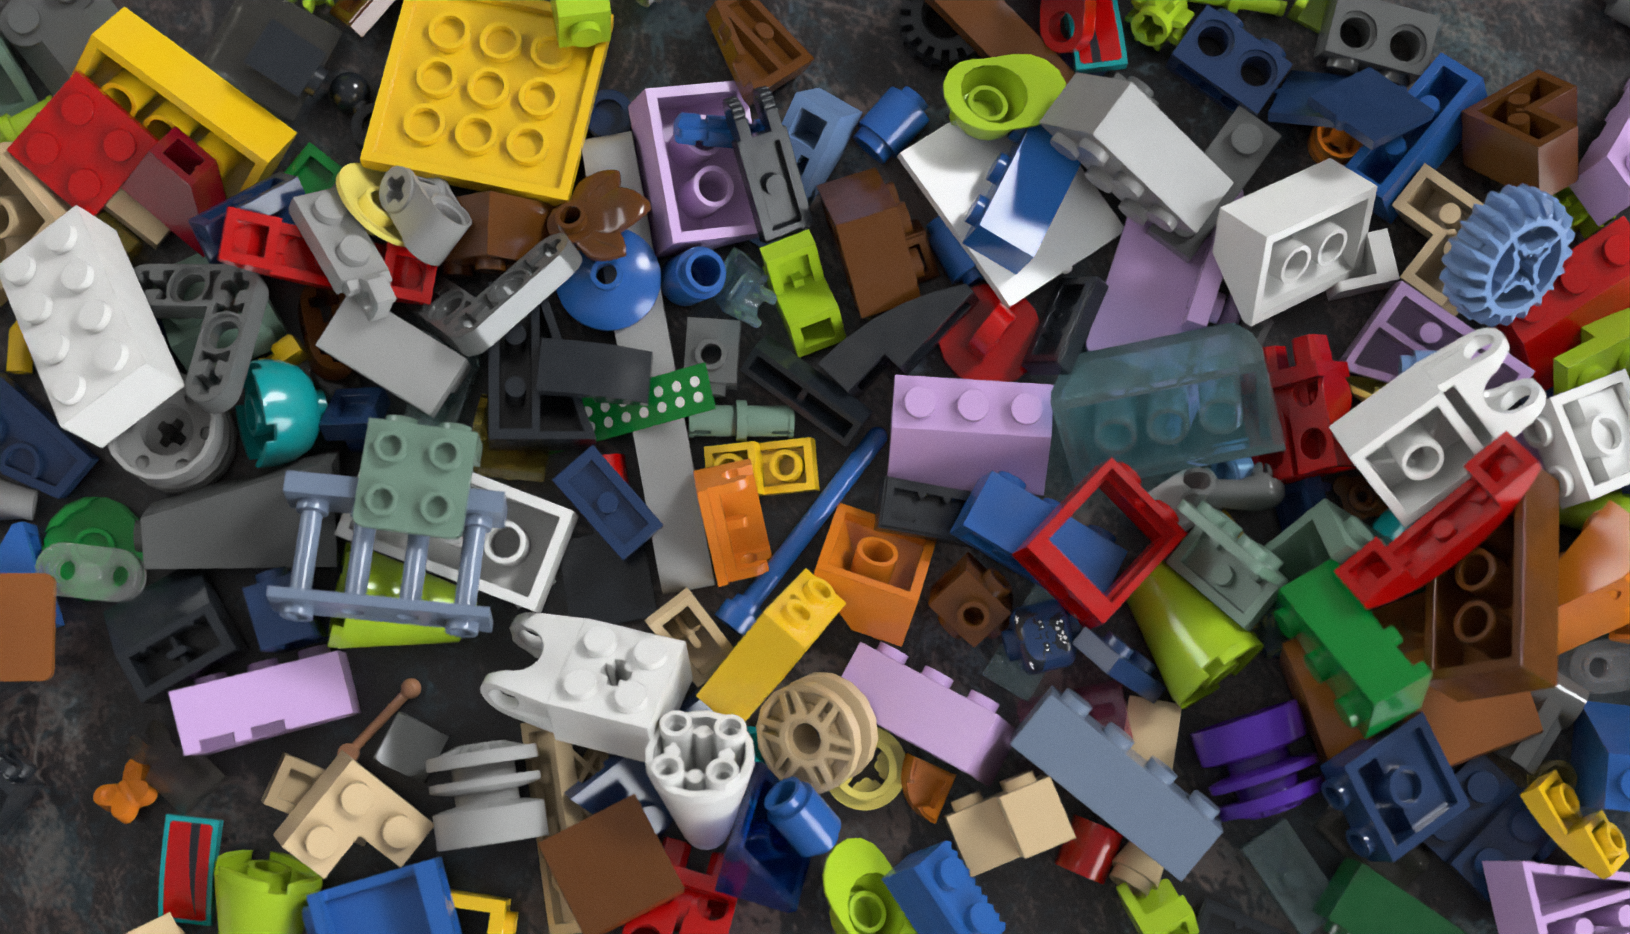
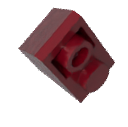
(177, 184)

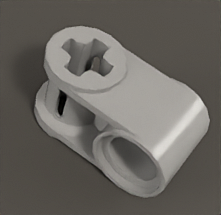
(423, 213)

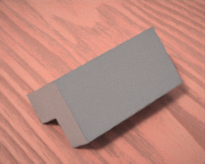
(395, 356)

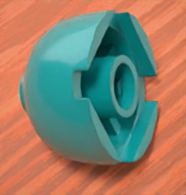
(278, 412)

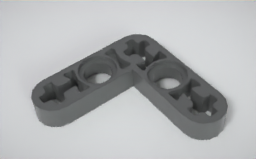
(220, 314)
(479, 322)

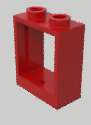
(1065, 580)

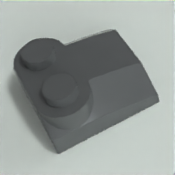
(53, 33)

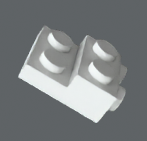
(1586, 438)

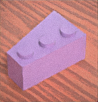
(1605, 167)
(264, 701)
(931, 714)
(1556, 899)

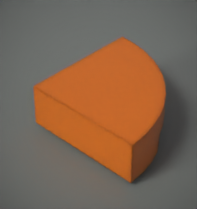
(925, 787)

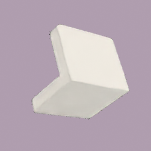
(1376, 271)

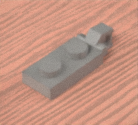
(344, 251)

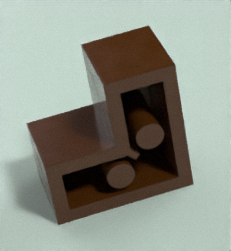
(1525, 133)
(499, 235)
(870, 236)

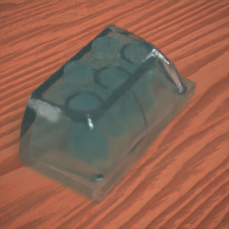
(1168, 403)

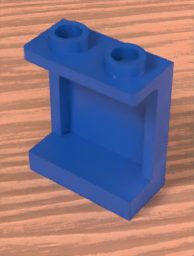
(393, 902)

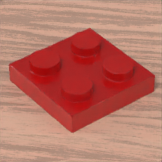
(83, 144)

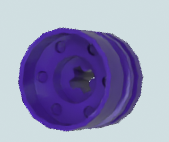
(1258, 761)

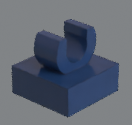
(349, 415)
(1299, 498)

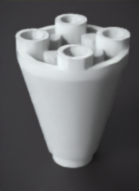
(701, 772)

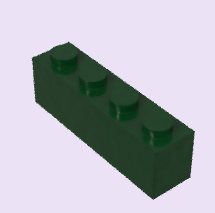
(1368, 903)

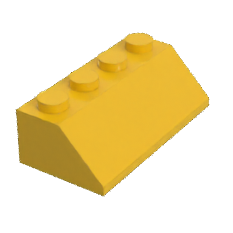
(172, 88)

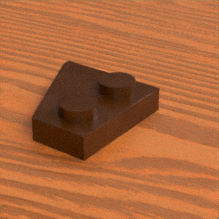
(756, 46)

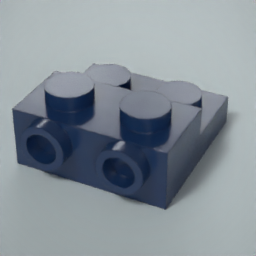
(1393, 789)
(1491, 829)

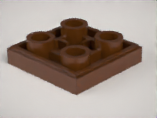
(611, 867)

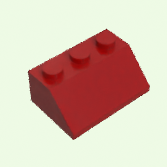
(1589, 290)

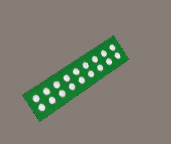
(671, 398)

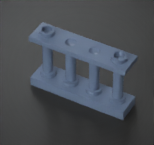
(319, 494)

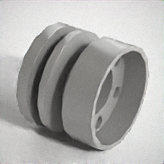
(165, 465)
(486, 796)

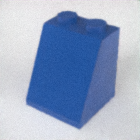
(1602, 756)

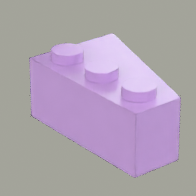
(1413, 322)

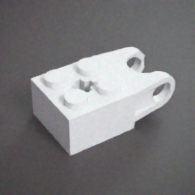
(1433, 421)
(592, 682)

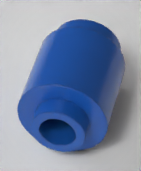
(892, 123)
(952, 255)
(693, 276)
(802, 817)

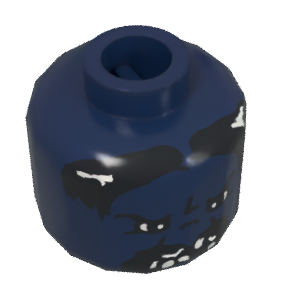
(1041, 637)

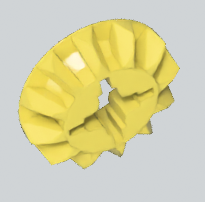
(871, 794)

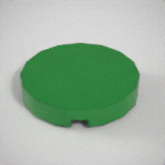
(94, 523)

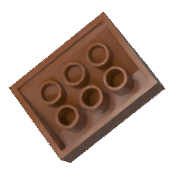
(1461, 728)

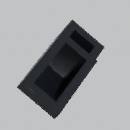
(897, 336)

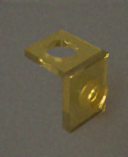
(506, 464)

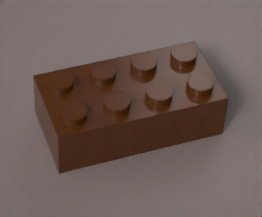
(1497, 607)

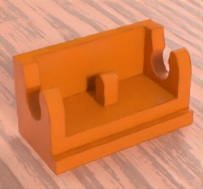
(733, 521)

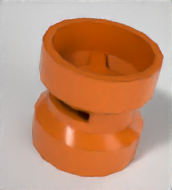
(1320, 147)

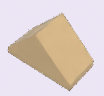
(688, 621)

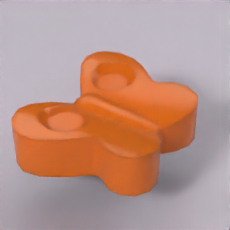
(128, 795)

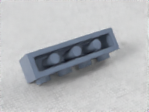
(1117, 782)

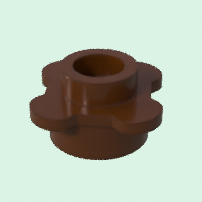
(1347, 492)

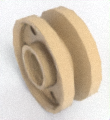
(837, 713)

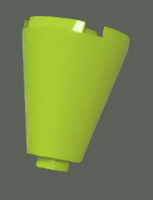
(386, 581)
(1189, 636)
(262, 893)

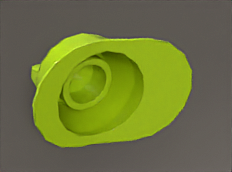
(1001, 94)
(857, 893)

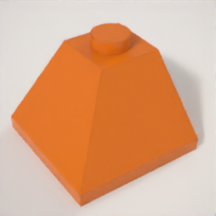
(873, 573)

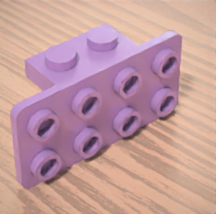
(1156, 291)

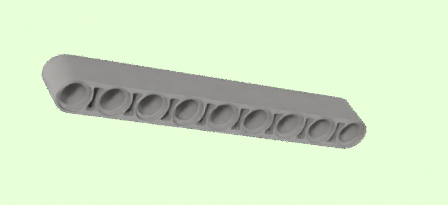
(662, 449)

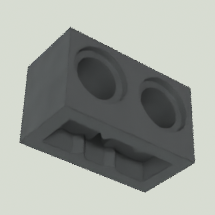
(1376, 24)

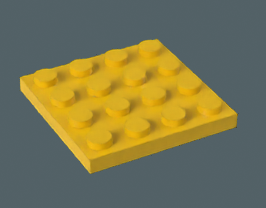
(485, 98)

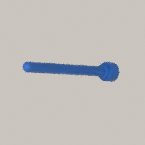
(744, 609)

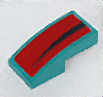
(1107, 46)
(188, 868)

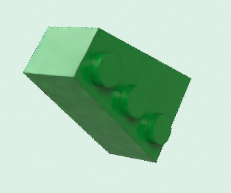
(1350, 651)

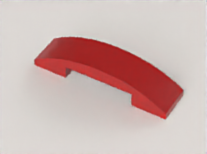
(279, 251)
(1448, 531)

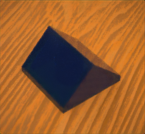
(758, 858)

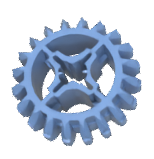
(1507, 255)

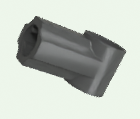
(1557, 712)

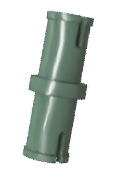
(743, 421)

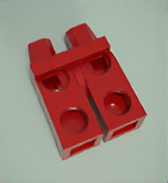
(1308, 402)
(697, 909)

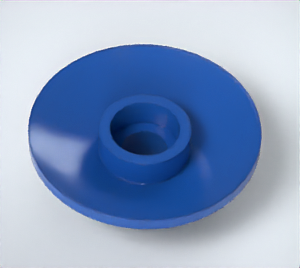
(620, 302)

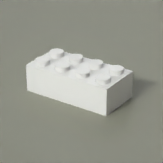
(89, 327)
(516, 560)

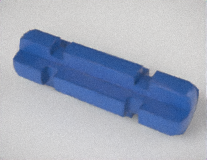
(710, 131)

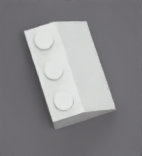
(1293, 238)

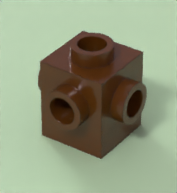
(972, 601)

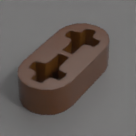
(313, 328)

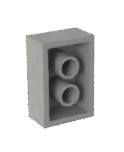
(1135, 153)

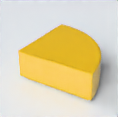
(288, 350)

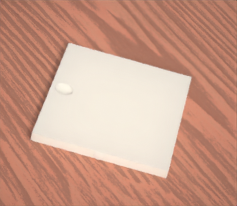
(953, 173)

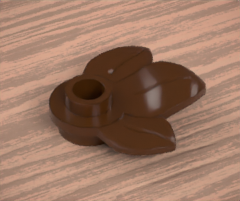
(601, 213)

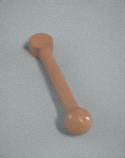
(409, 690)

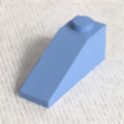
(818, 133)

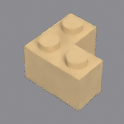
(1434, 209)
(347, 805)
(1008, 824)

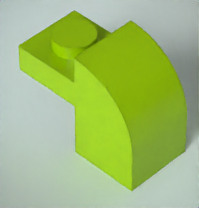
(802, 293)

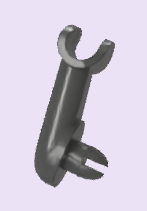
(1251, 493)

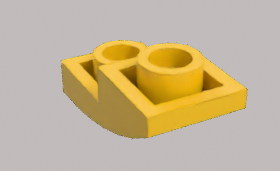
(776, 465)
(1586, 839)

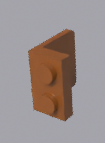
(27, 626)

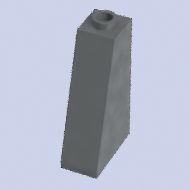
(236, 523)

